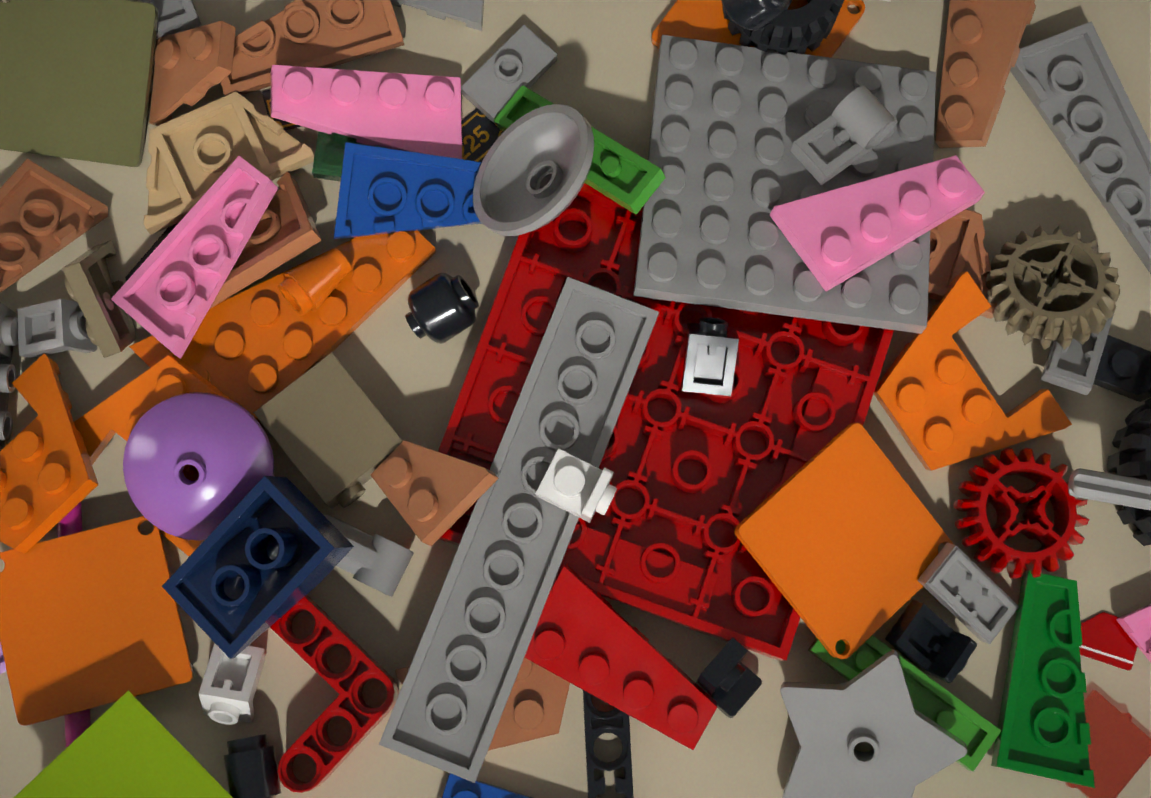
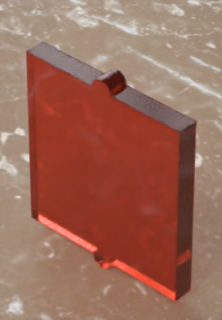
(1115, 748)

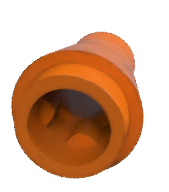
(314, 281)

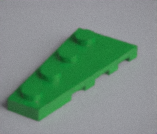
(1044, 686)

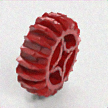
(1036, 524)

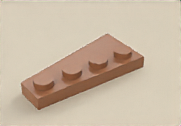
(40, 219)

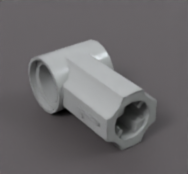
(373, 558)

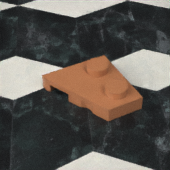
(189, 66)
(430, 488)

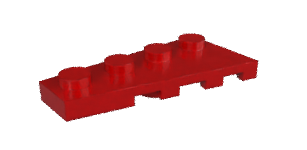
(610, 659)

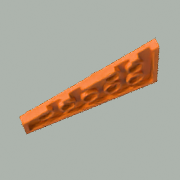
(261, 345)

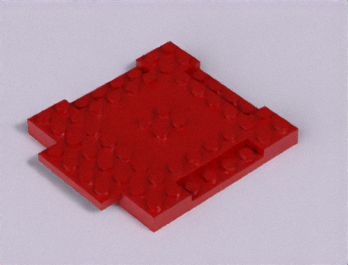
(679, 458)

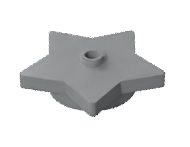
(866, 709)

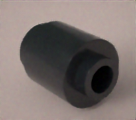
(252, 768)

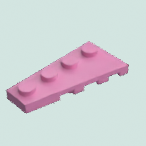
(373, 107)
(868, 220)
(192, 263)

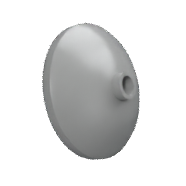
(533, 170)

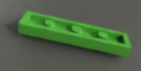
(614, 168)
(926, 695)

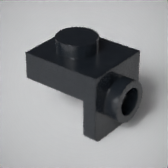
(930, 642)

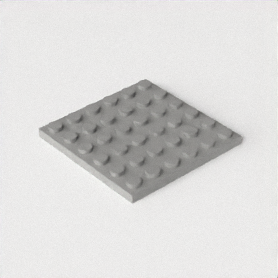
(725, 148)

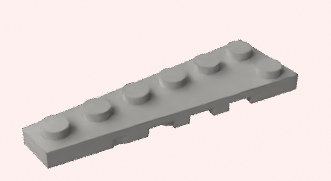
(1095, 124)

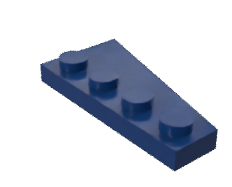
(402, 192)

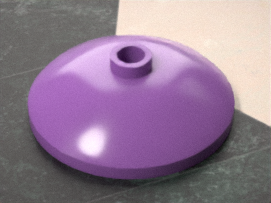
(201, 432)

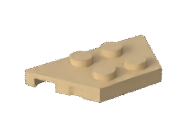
(202, 144)

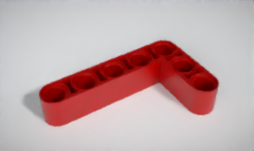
(348, 704)

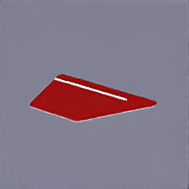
(1107, 641)

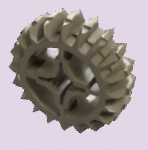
(1072, 307)

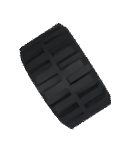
(793, 29)

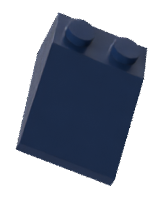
(257, 564)

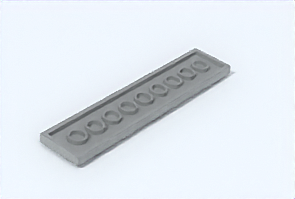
(513, 536)

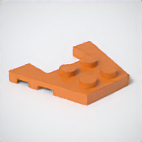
(943, 401)
(126, 407)
(45, 465)

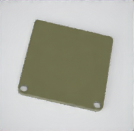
(76, 78)

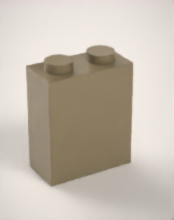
(330, 431)

